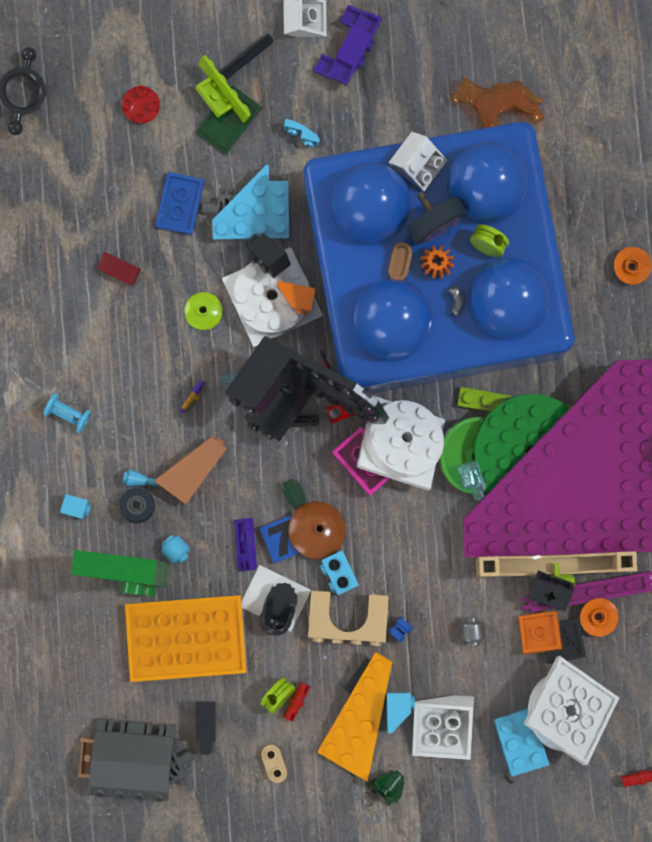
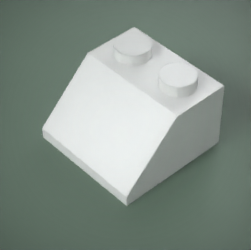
(305, 18)

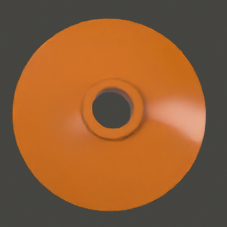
(639, 259)
(605, 624)

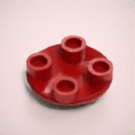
(140, 104)

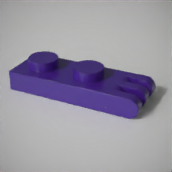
(245, 544)

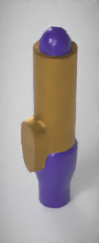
(193, 396)

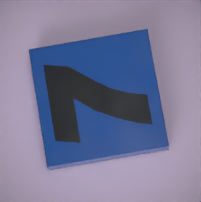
(278, 540)

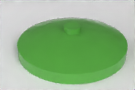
(459, 449)

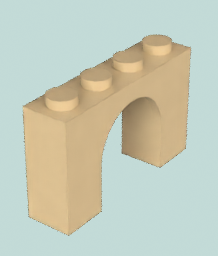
(372, 630)

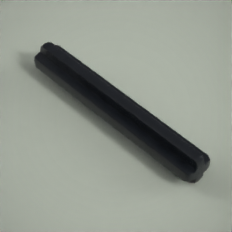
(247, 56)

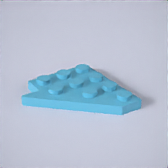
(255, 210)

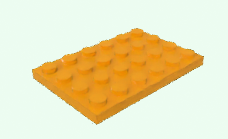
(185, 638)

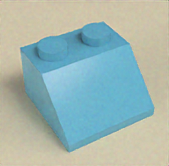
(398, 708)

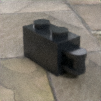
(267, 255)
(206, 725)

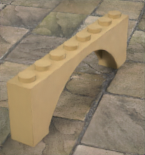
(568, 564)

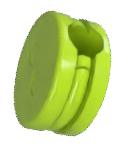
(489, 241)
(277, 695)

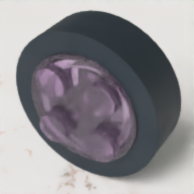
(436, 219)

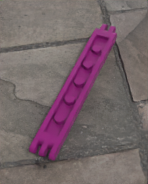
(601, 589)

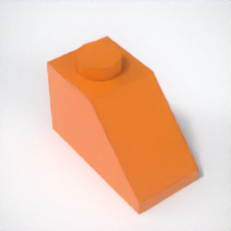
(298, 297)

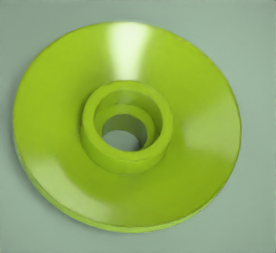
(205, 320)

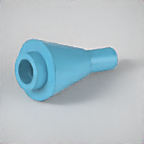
(134, 478)

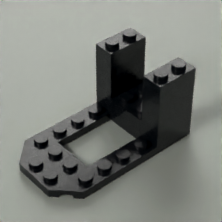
(280, 382)

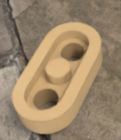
(274, 763)

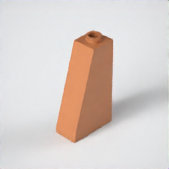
(191, 470)

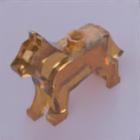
(494, 102)

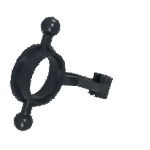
(29, 55)

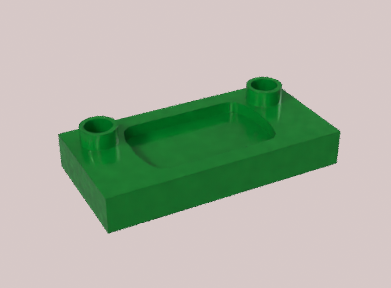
(137, 574)

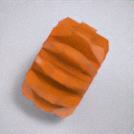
(440, 256)

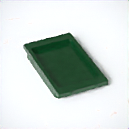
(228, 128)

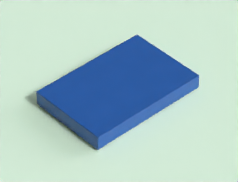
(180, 203)

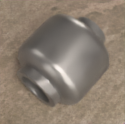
(472, 631)

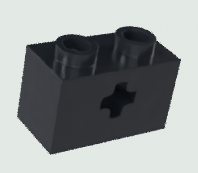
(546, 583)

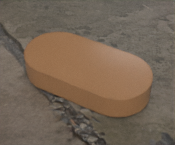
(400, 261)

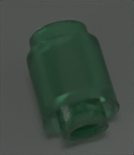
(293, 493)

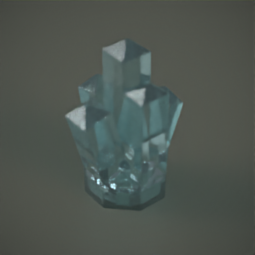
(472, 478)

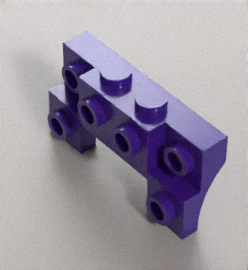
(354, 47)

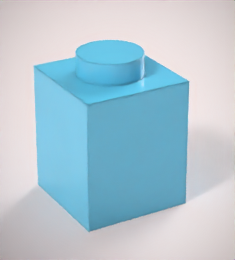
(75, 507)

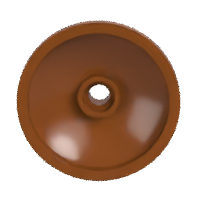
(307, 539)

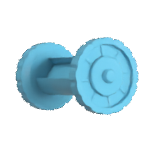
(67, 413)

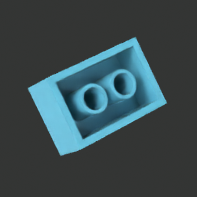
(519, 743)

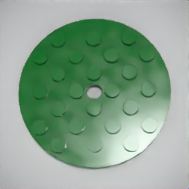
(511, 430)

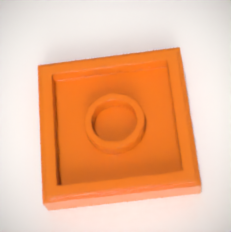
(540, 632)

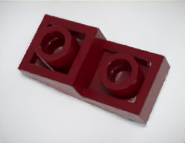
(118, 268)

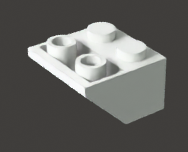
(418, 160)

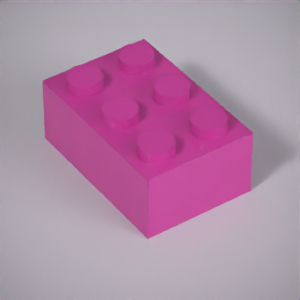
(348, 455)

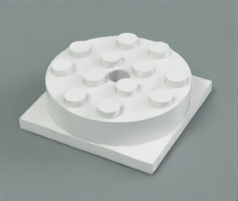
(263, 316)
(390, 456)
(587, 707)

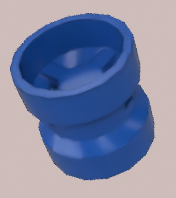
(403, 626)

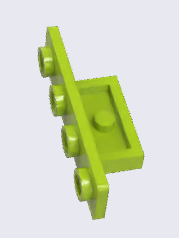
(218, 93)

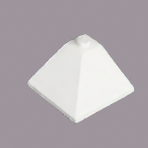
(443, 727)

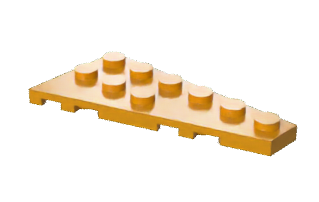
(356, 728)

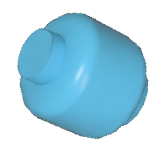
(175, 549)

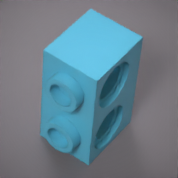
(343, 571)

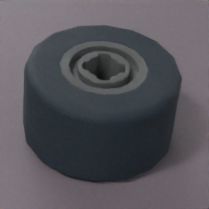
(137, 505)

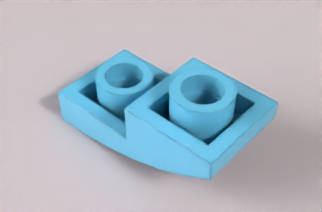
(307, 137)

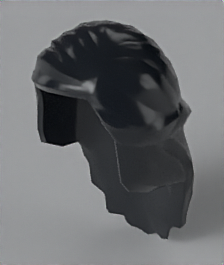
(278, 609)

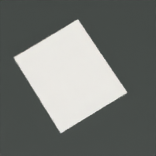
(261, 586)

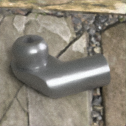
(459, 300)

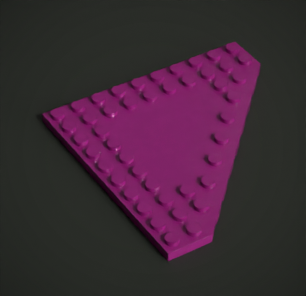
(581, 482)

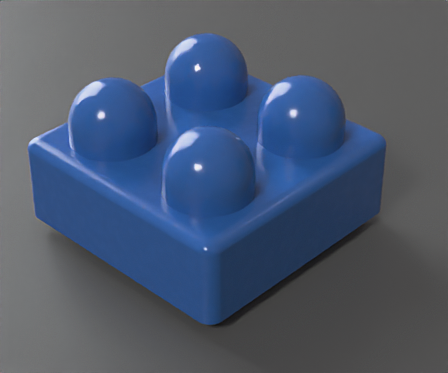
(402, 330)

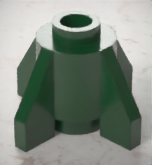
(389, 786)

